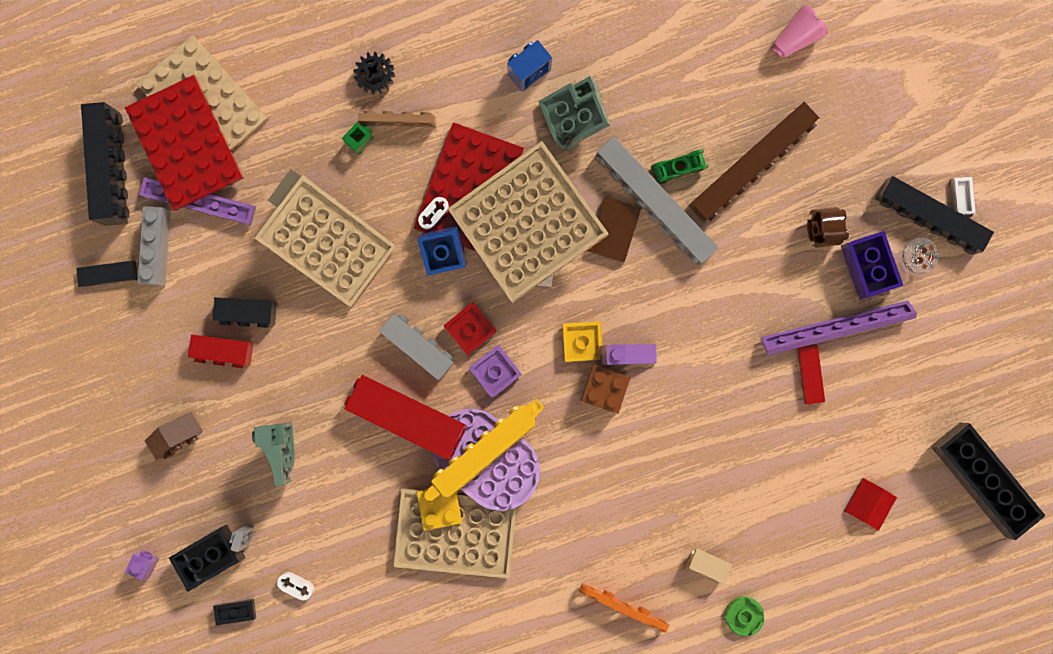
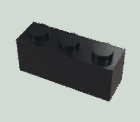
(244, 312)

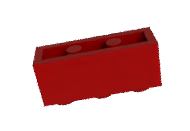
(220, 351)

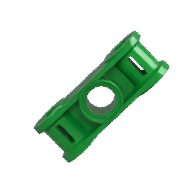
(692, 162)

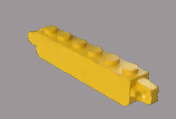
(484, 452)

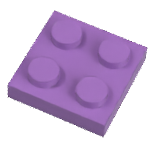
(495, 371)

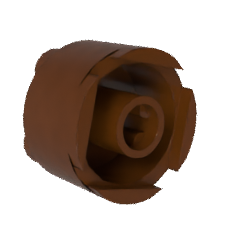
(827, 227)

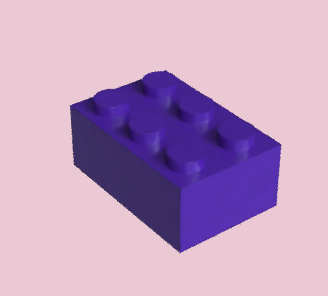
(871, 265)

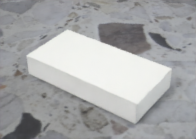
(963, 195)

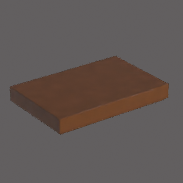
(620, 223)

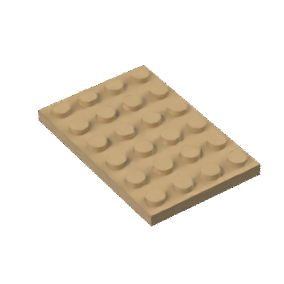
(230, 104)
(325, 241)
(474, 547)

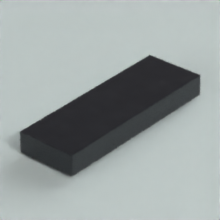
(106, 273)

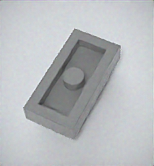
(241, 538)

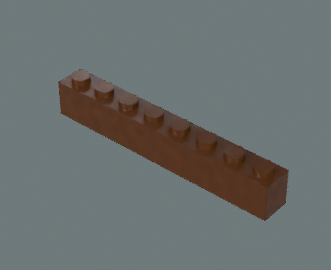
(754, 161)

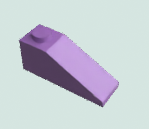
(628, 354)

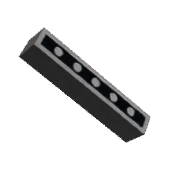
(934, 215)

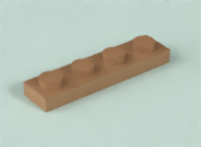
(405, 119)

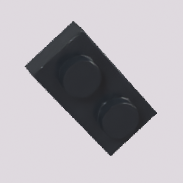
(234, 612)

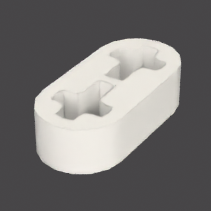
(430, 210)
(293, 590)

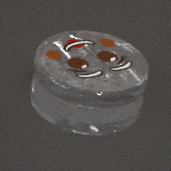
(918, 256)

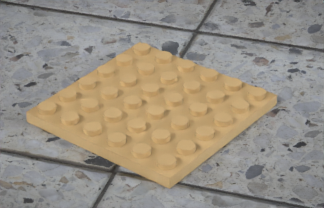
(528, 222)

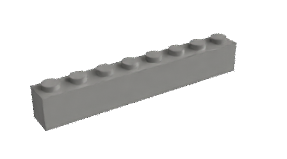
(656, 201)

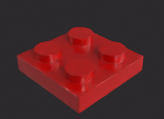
(470, 328)

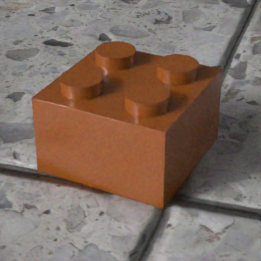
(605, 389)

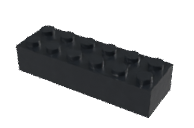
(104, 164)
(988, 481)

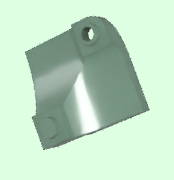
(574, 113)
(278, 446)

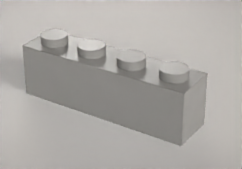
(154, 246)
(416, 346)

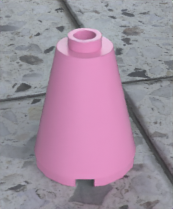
(800, 32)

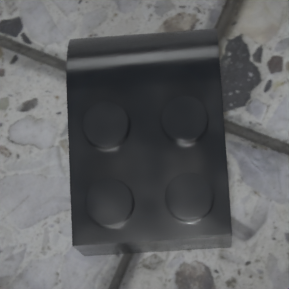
(205, 558)

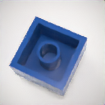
(529, 65)
(442, 250)

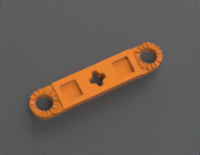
(608, 599)

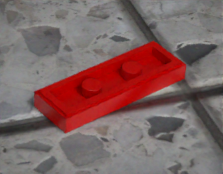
(811, 374)

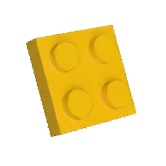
(582, 341)
(440, 512)

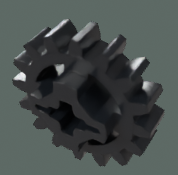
(372, 80)

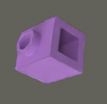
(141, 565)

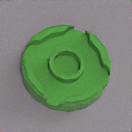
(744, 616)

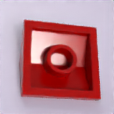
(870, 504)

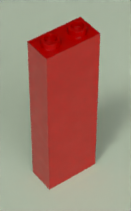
(405, 417)

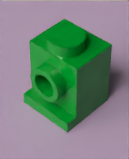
(351, 136)

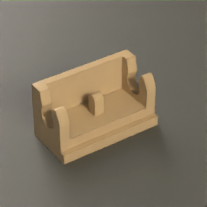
(708, 566)

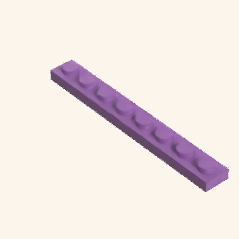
(838, 327)

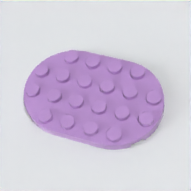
(509, 478)

